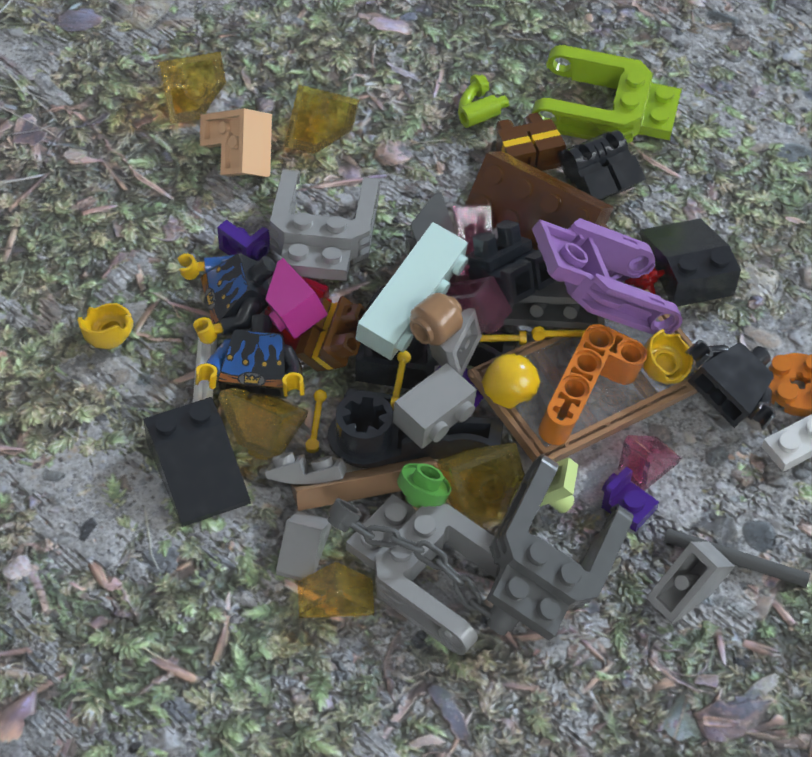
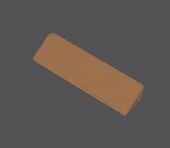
(353, 486)

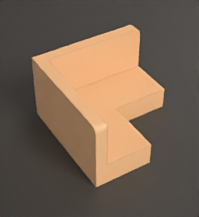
(242, 138)

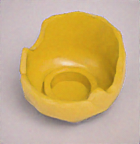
(106, 325)
(667, 358)
(511, 380)

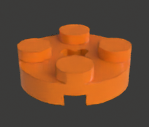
(785, 370)

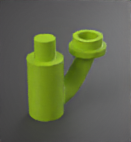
(475, 112)

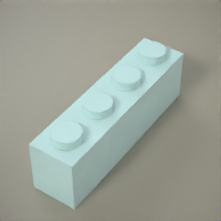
(423, 272)

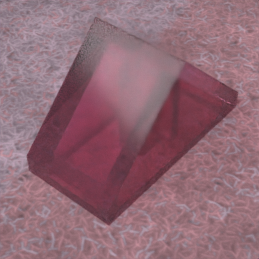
(647, 458)

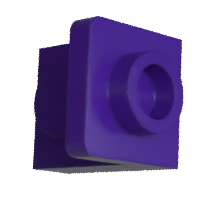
(237, 241)
(621, 491)

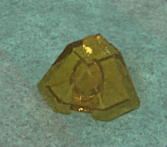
(190, 85)
(319, 119)
(261, 423)
(483, 482)

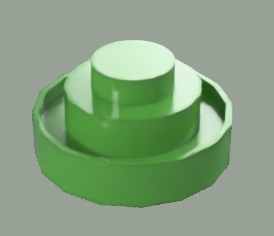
(423, 485)

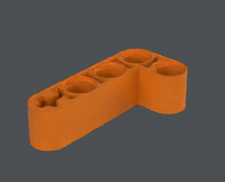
(598, 353)

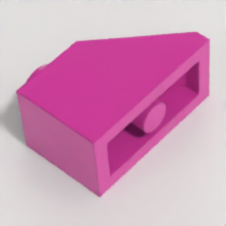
(292, 301)

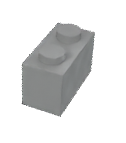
(434, 406)

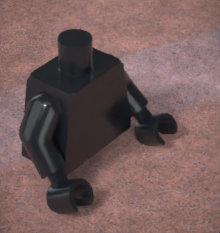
(734, 381)

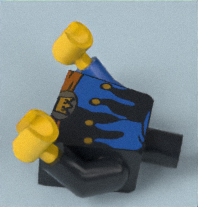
(233, 291)
(254, 362)

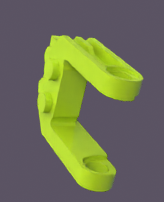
(637, 106)

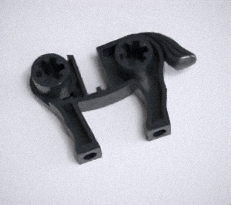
(364, 419)

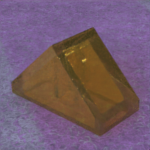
(335, 593)

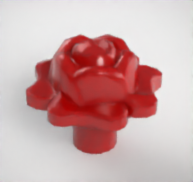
(646, 281)

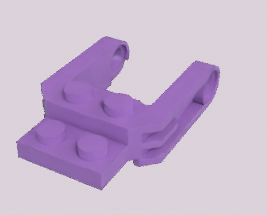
(582, 260)

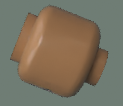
(436, 319)

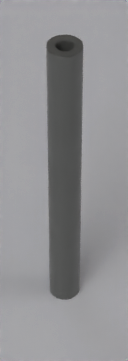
(744, 559)

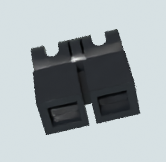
(602, 165)
(510, 261)

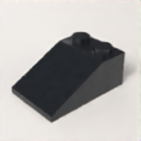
(695, 261)
(196, 461)

